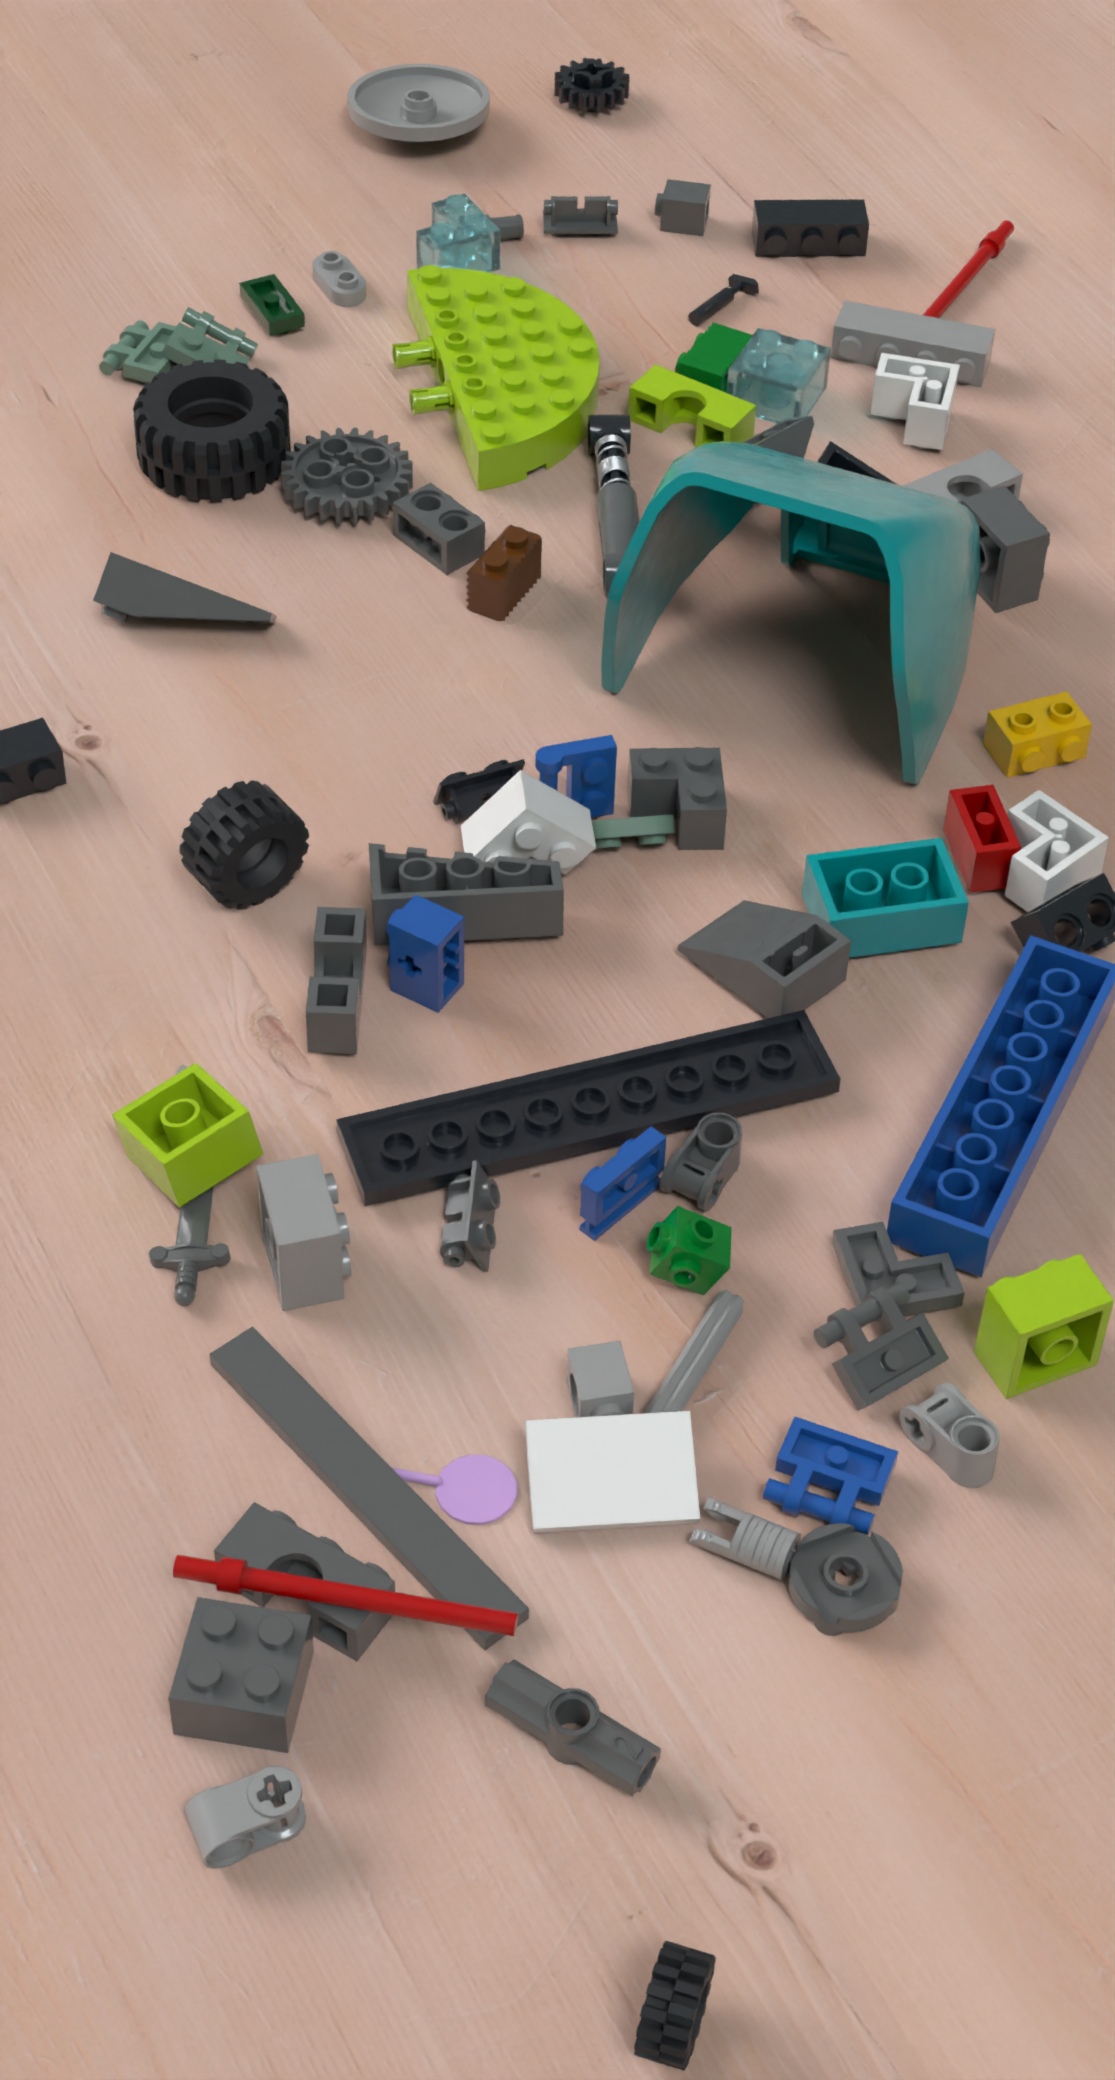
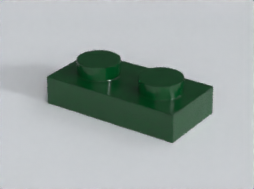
(272, 304)

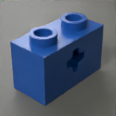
(426, 953)

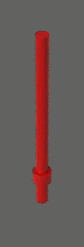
(989, 248)
(234, 1576)

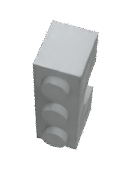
(971, 477)

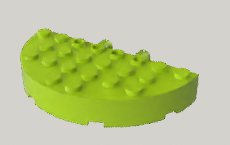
(506, 368)

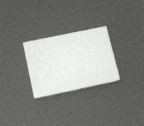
(611, 1472)

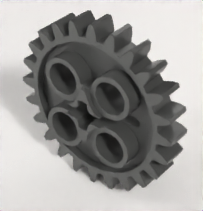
(346, 475)

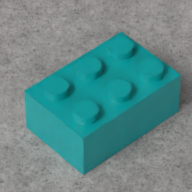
(888, 896)

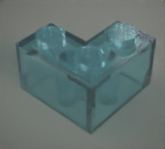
(459, 237)

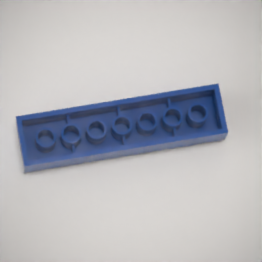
(1003, 1106)

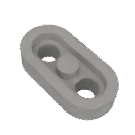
(339, 279)

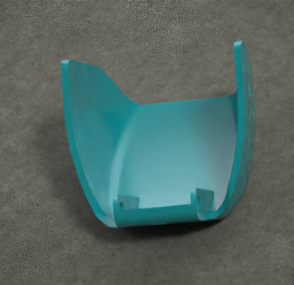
(829, 517)

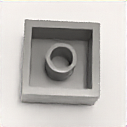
(303, 1231)

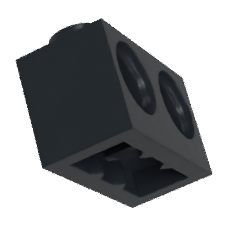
(1069, 919)

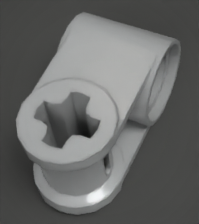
(953, 1435)
(241, 1816)

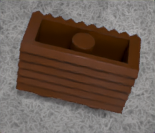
(504, 573)

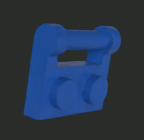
(589, 771)

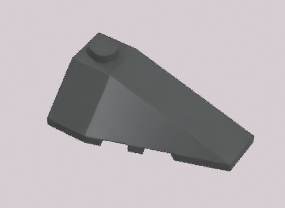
(153, 594)

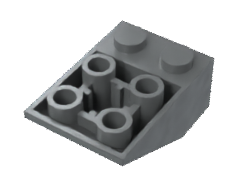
(771, 956)

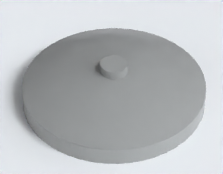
(418, 102)

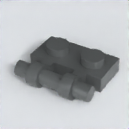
(888, 1361)

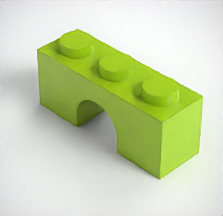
(670, 398)

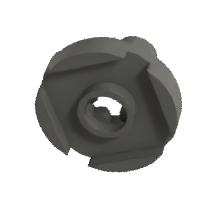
(841, 1607)

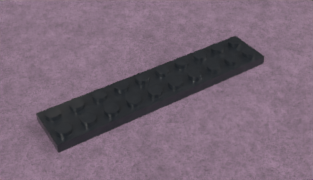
(585, 1106)

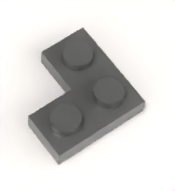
(872, 1263)

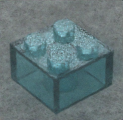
(779, 375)

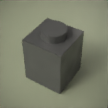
(683, 207)

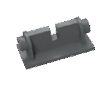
(596, 218)
(473, 1203)

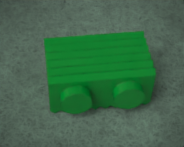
(712, 355)

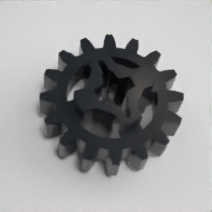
(591, 85)

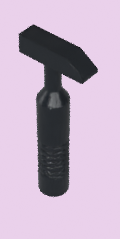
(722, 298)

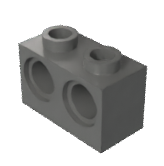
(438, 528)

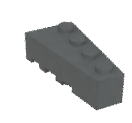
(496, 898)

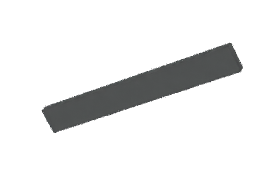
(362, 1479)

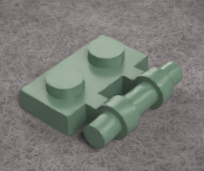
(193, 344)
(139, 352)

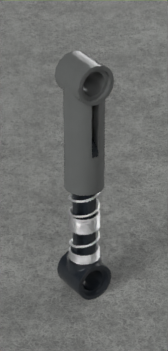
(616, 501)

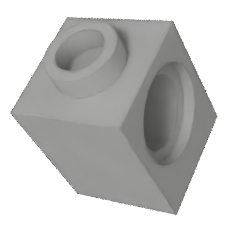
(599, 1380)

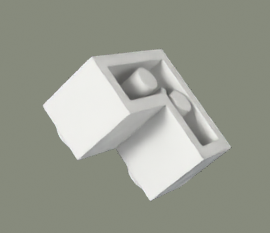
(918, 393)
(530, 821)
(1054, 851)

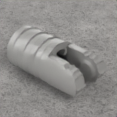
(755, 1542)

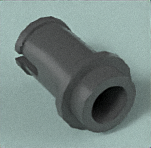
(509, 226)

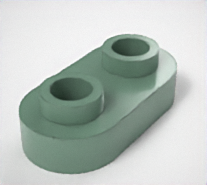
(648, 828)

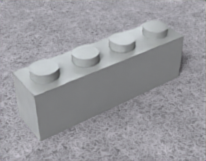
(869, 330)

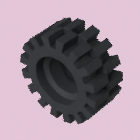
(674, 2005)

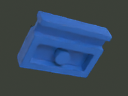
(622, 1182)

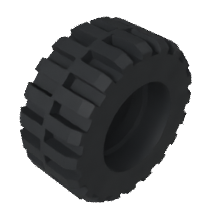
(212, 430)

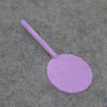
(471, 1488)

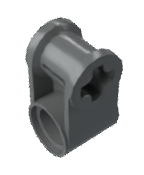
(705, 1160)

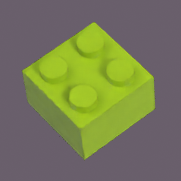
(188, 1134)
(1043, 1325)

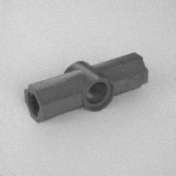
(600, 1745)

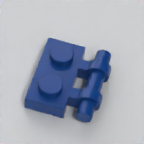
(836, 1463)

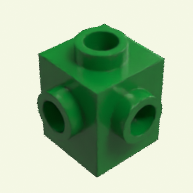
(689, 1250)

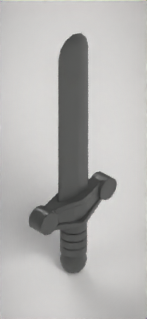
(191, 1248)

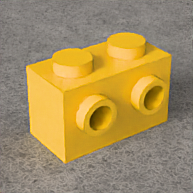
(1037, 734)

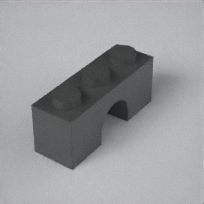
(338, 980)
(277, 1544)

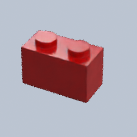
(980, 837)

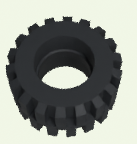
(244, 844)

